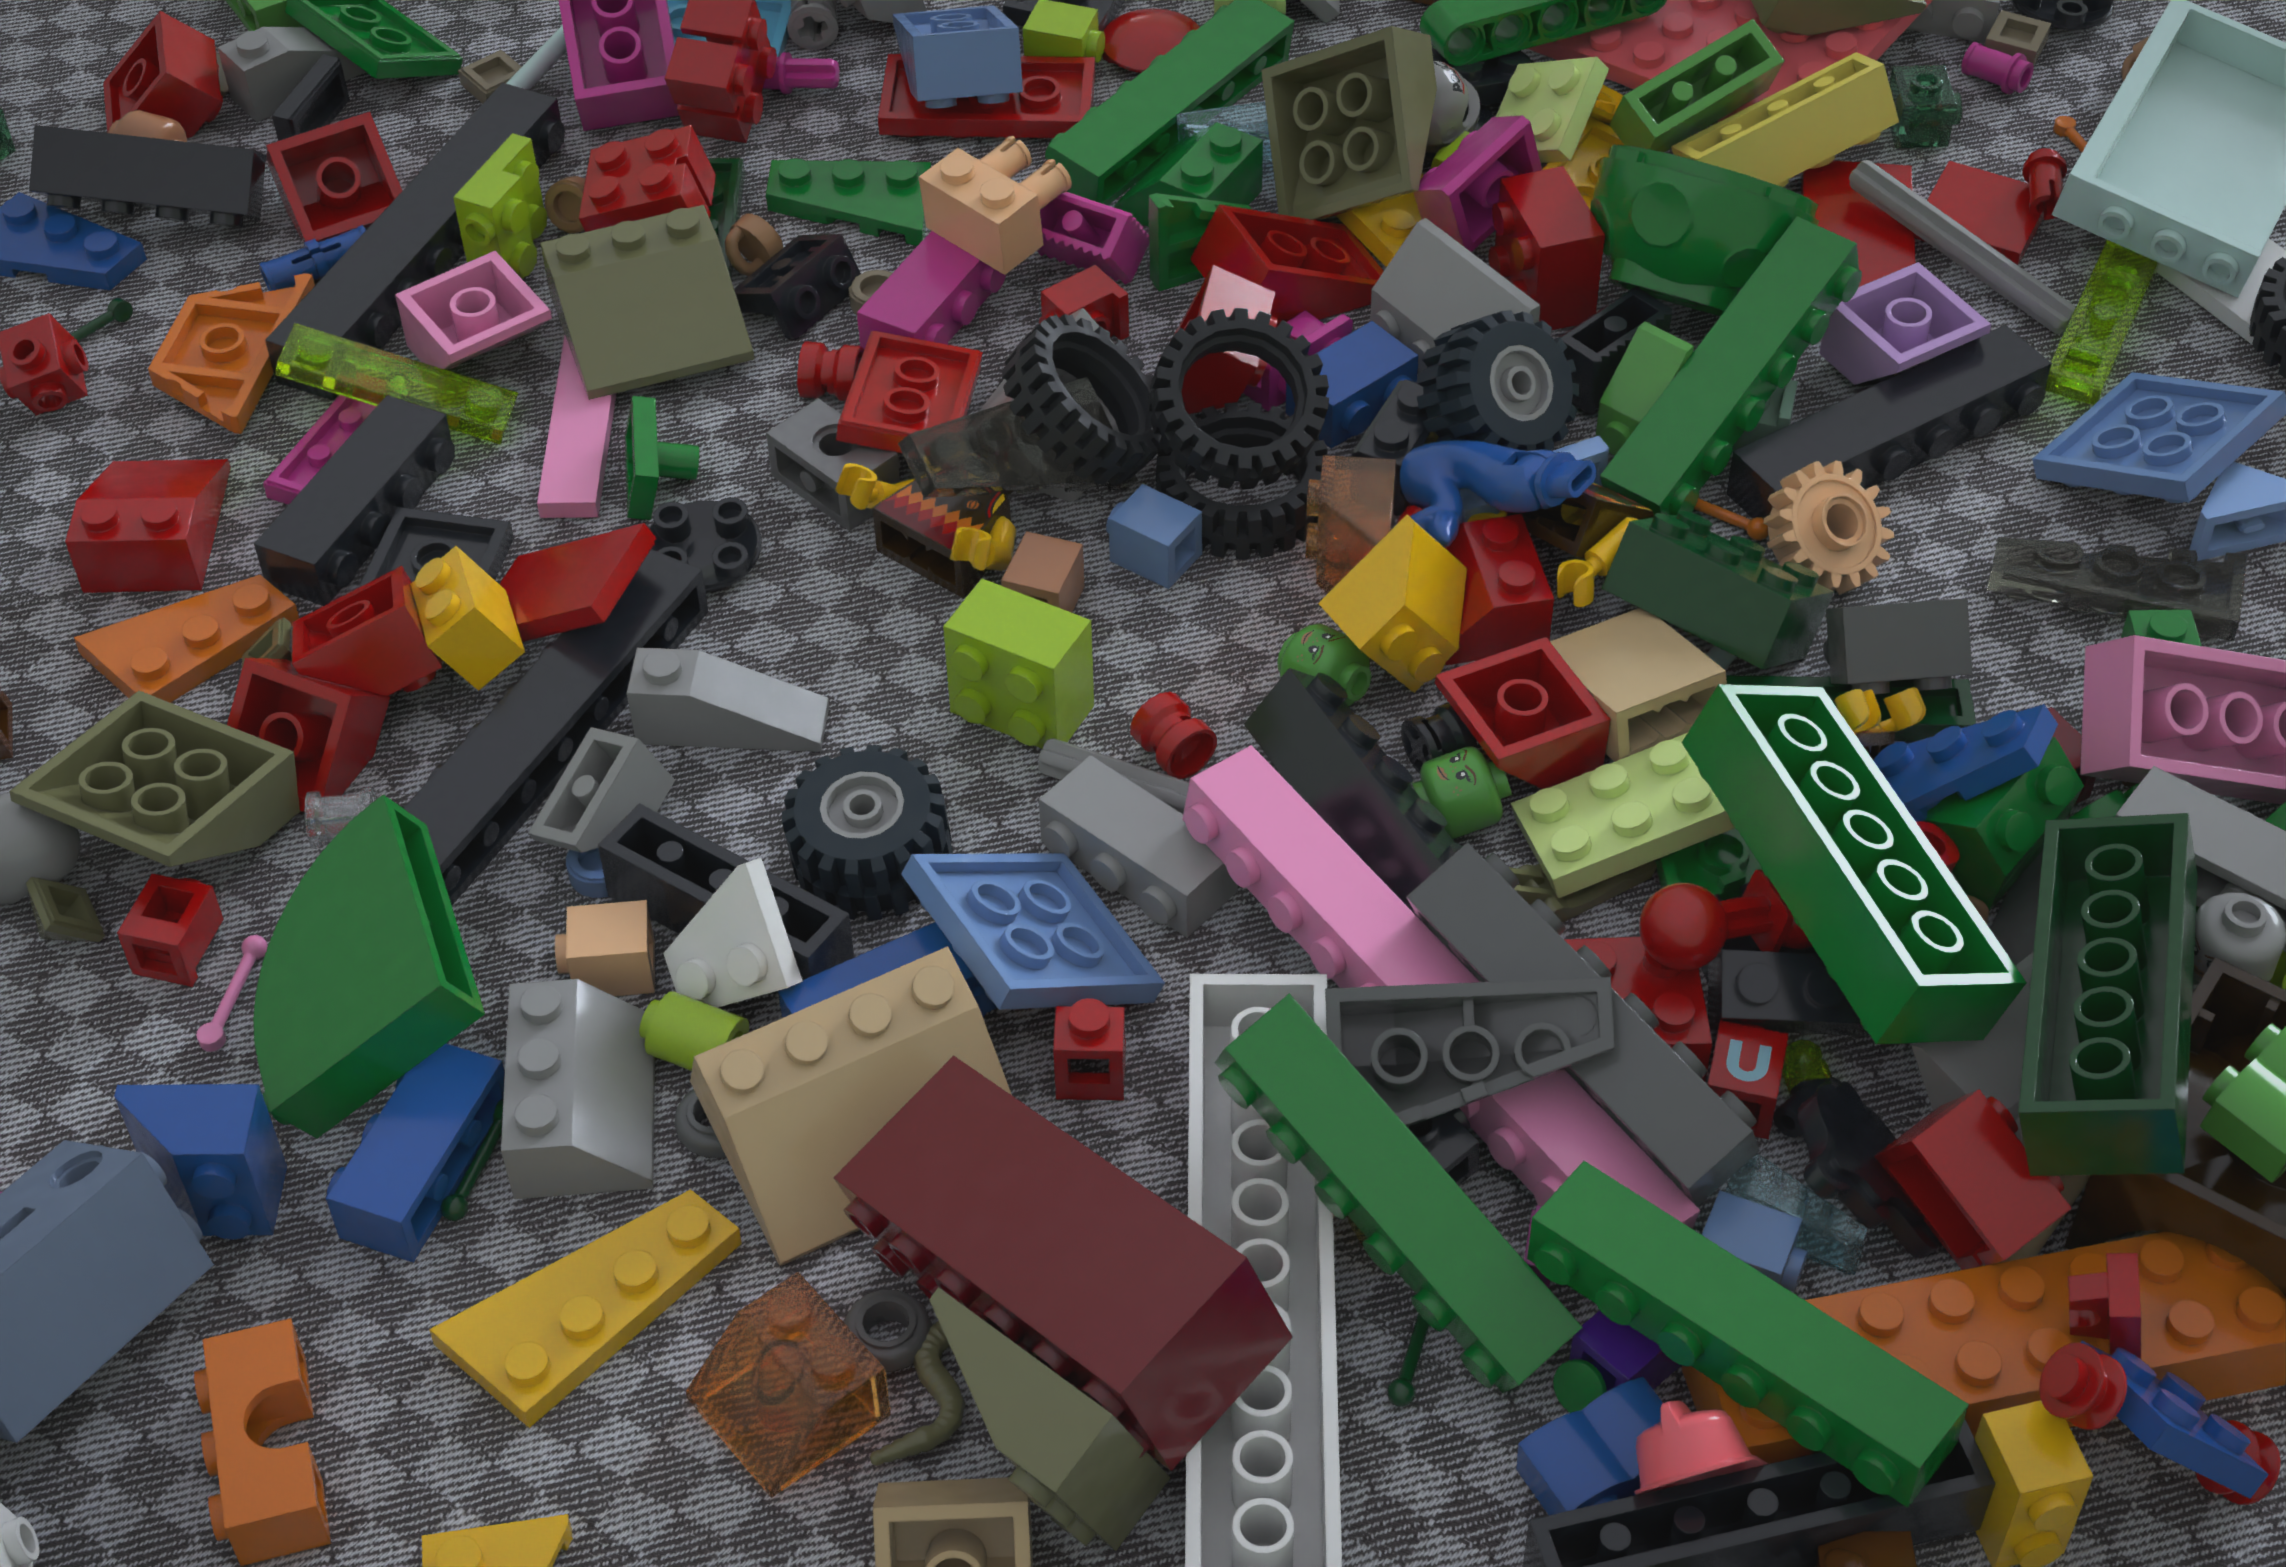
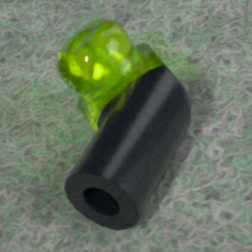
(1802, 1074)

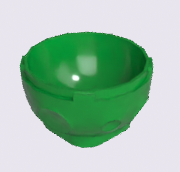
(1688, 225)

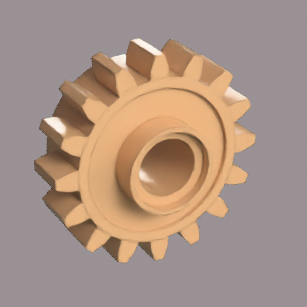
(1829, 525)

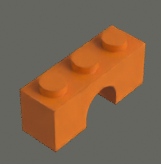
(267, 1496)

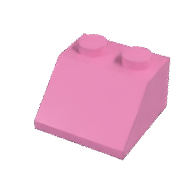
(468, 312)

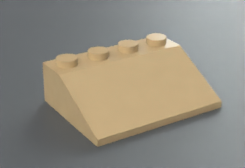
(825, 1081)

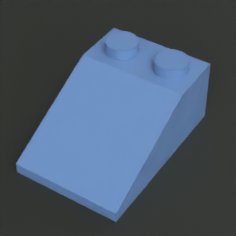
(959, 55)

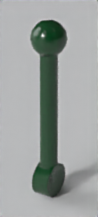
(117, 310)
(455, 1206)
(1401, 1390)

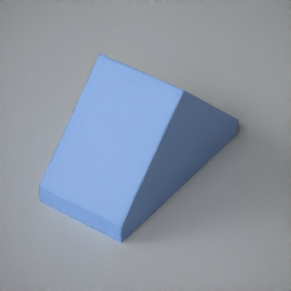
(2241, 513)

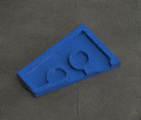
(63, 246)
(1966, 758)

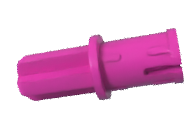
(803, 73)

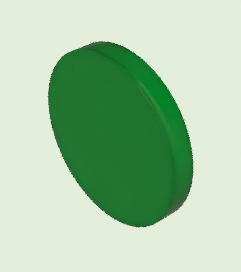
(1577, 1384)

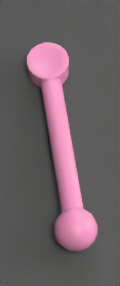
(211, 1035)

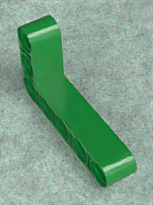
(1487, 29)

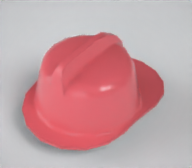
(1690, 1448)

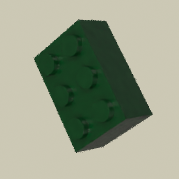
(1719, 588)

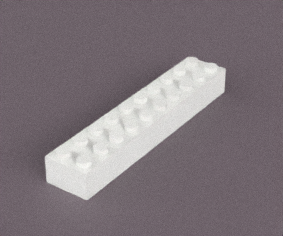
(1270, 1465)

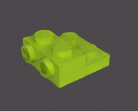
(504, 207)

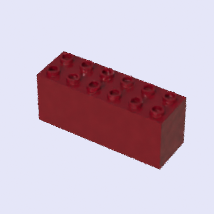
(1064, 1258)

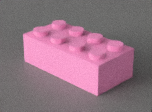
(2188, 712)

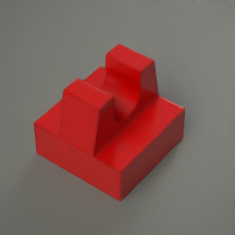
(2108, 1303)

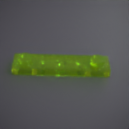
(2100, 324)
(373, 374)

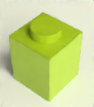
(1063, 31)

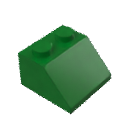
(1209, 166)
(2005, 826)

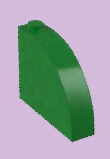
(360, 973)

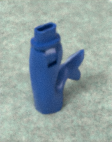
(1497, 474)

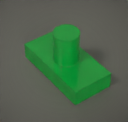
(650, 459)

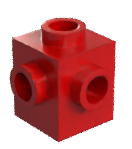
(42, 364)

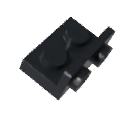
(800, 282)

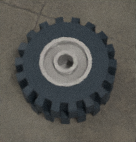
(1499, 383)
(859, 824)

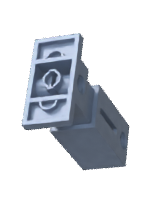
(83, 1269)

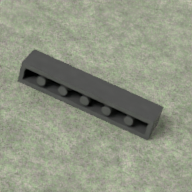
(1641, 1083)

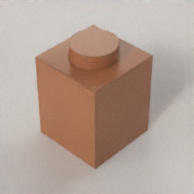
(1047, 570)

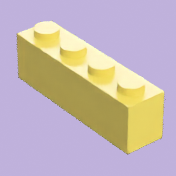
(1801, 123)

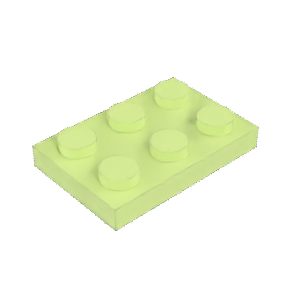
(1620, 816)

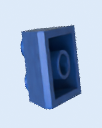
(214, 1151)

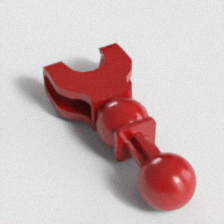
(1689, 926)

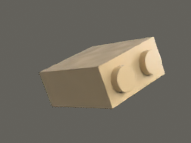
(1642, 678)

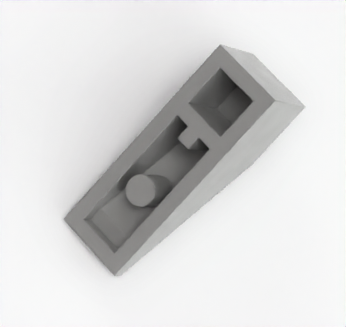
(270, 63)
(712, 702)

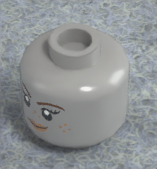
(2240, 932)

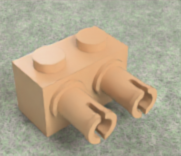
(985, 209)

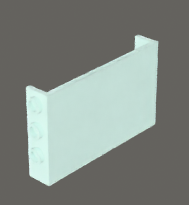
(2190, 150)

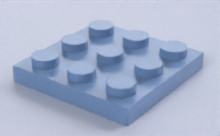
(2160, 436)
(1031, 929)

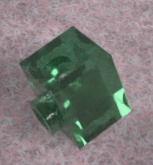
(1923, 106)

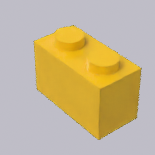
(466, 617)
(2037, 1485)

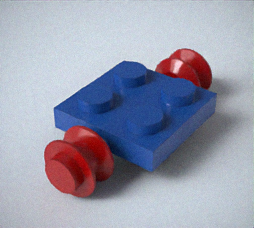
(2164, 1414)

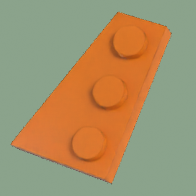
(185, 641)

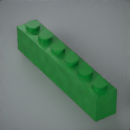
(1139, 124)
(1736, 370)
(1396, 1196)
(1746, 1334)

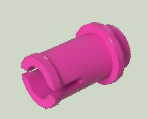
(1999, 68)

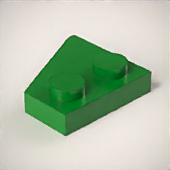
(1174, 233)

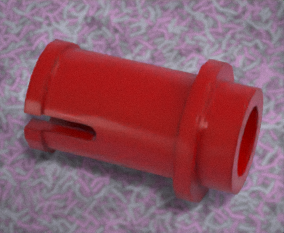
(2044, 174)

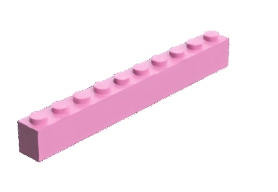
(1371, 939)

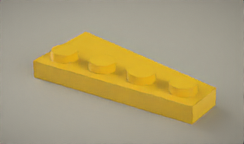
(575, 1314)

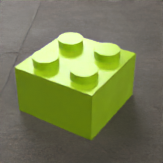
(1019, 665)

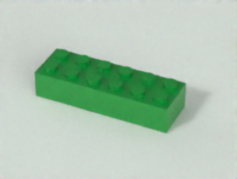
(1852, 865)

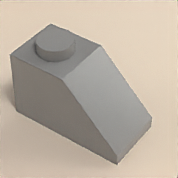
(599, 790)

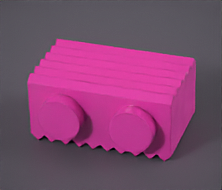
(1091, 235)

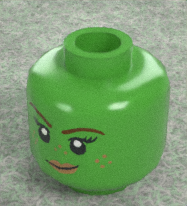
(1328, 652)
(1464, 790)

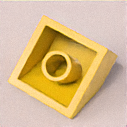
(1403, 604)

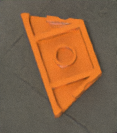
(218, 350)

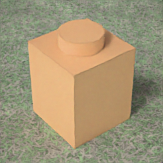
(609, 947)

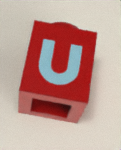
(1750, 1066)

